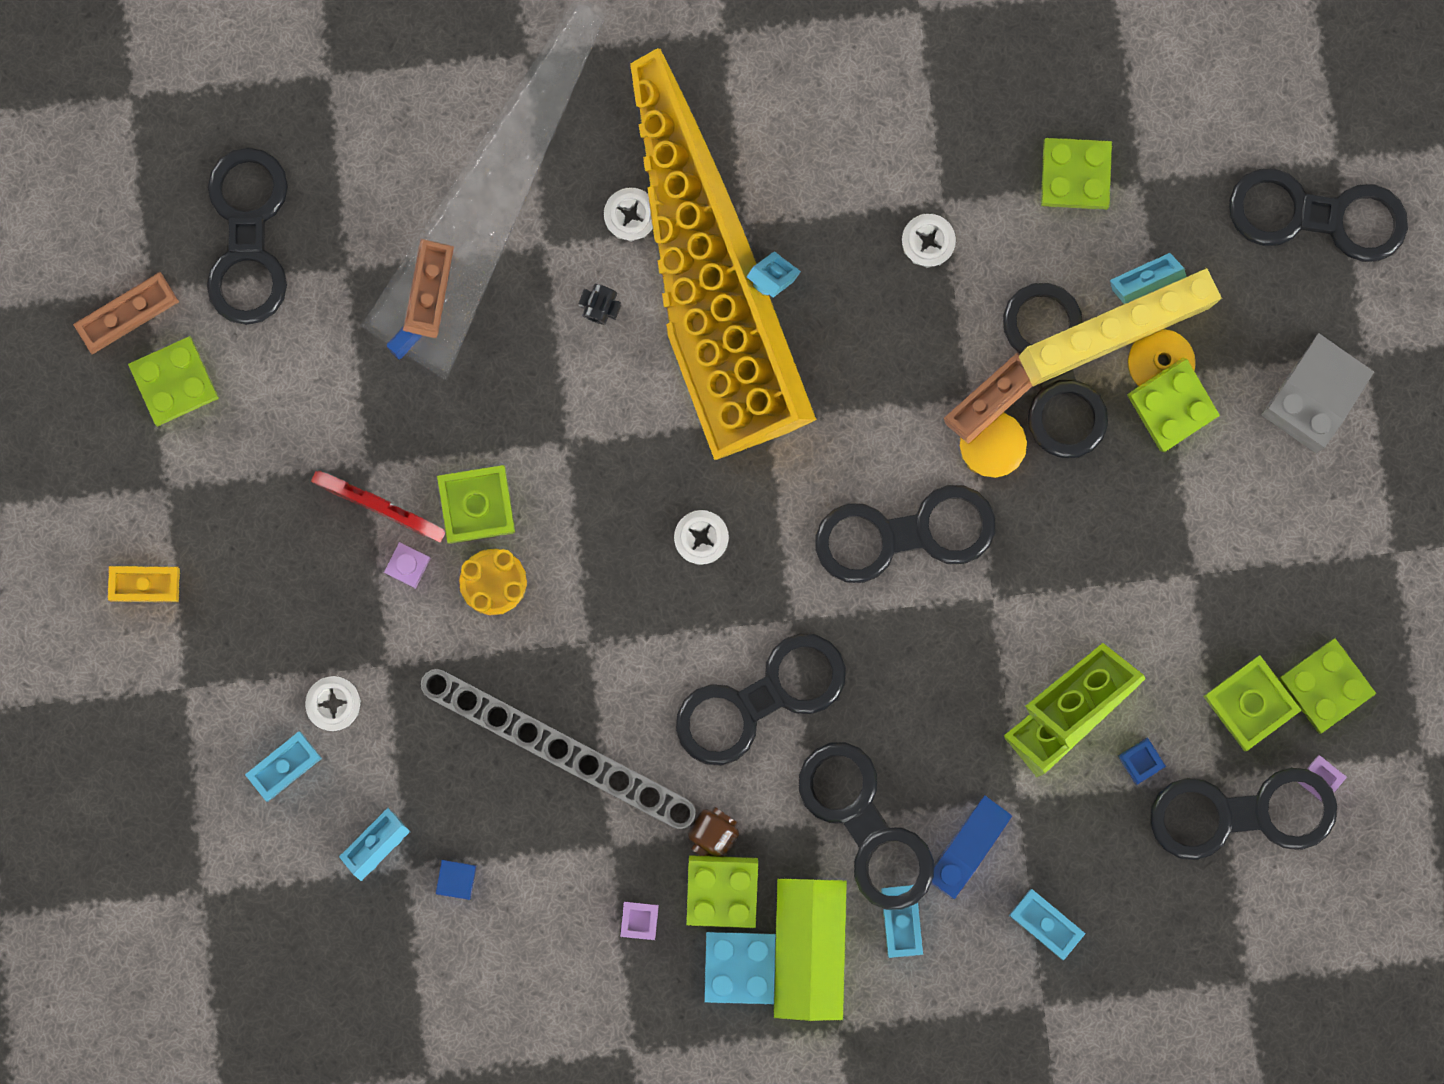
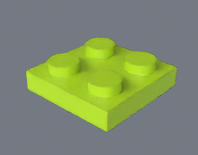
(1076, 173)
(173, 381)
(1173, 404)
(476, 504)
(1327, 686)
(1252, 703)
(722, 891)

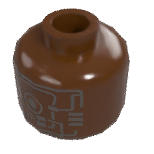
(713, 833)

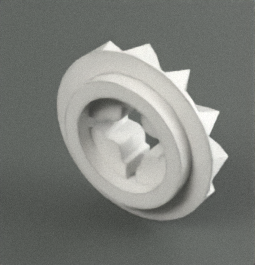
(614, 218)
(924, 225)
(698, 522)
(321, 692)

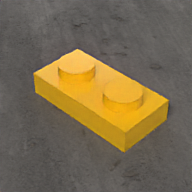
(143, 584)

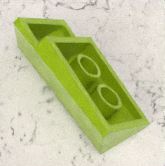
(1072, 708)
(810, 949)

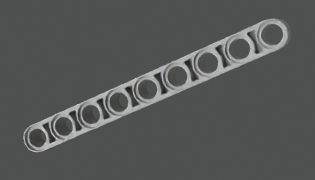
(541, 745)

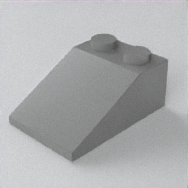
(1318, 394)

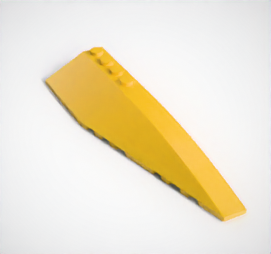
(718, 320)

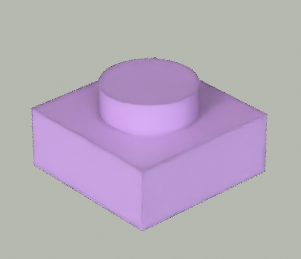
(407, 565)
(1328, 772)
(639, 920)

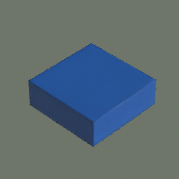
(402, 343)
(1141, 761)
(456, 880)

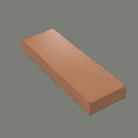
(428, 288)
(126, 313)
(989, 400)

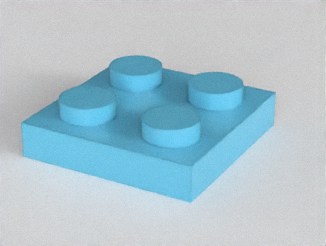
(740, 968)

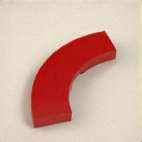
(378, 505)

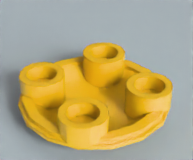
(996, 449)
(492, 581)

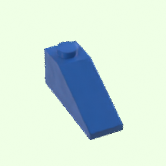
(969, 847)

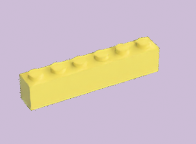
(1119, 327)

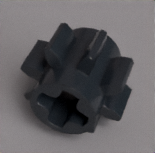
(599, 304)

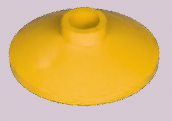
(1144, 354)

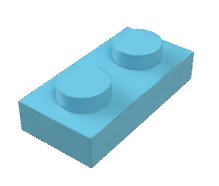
(773, 275)
(1147, 278)
(283, 766)
(374, 844)
(1047, 924)
(902, 927)

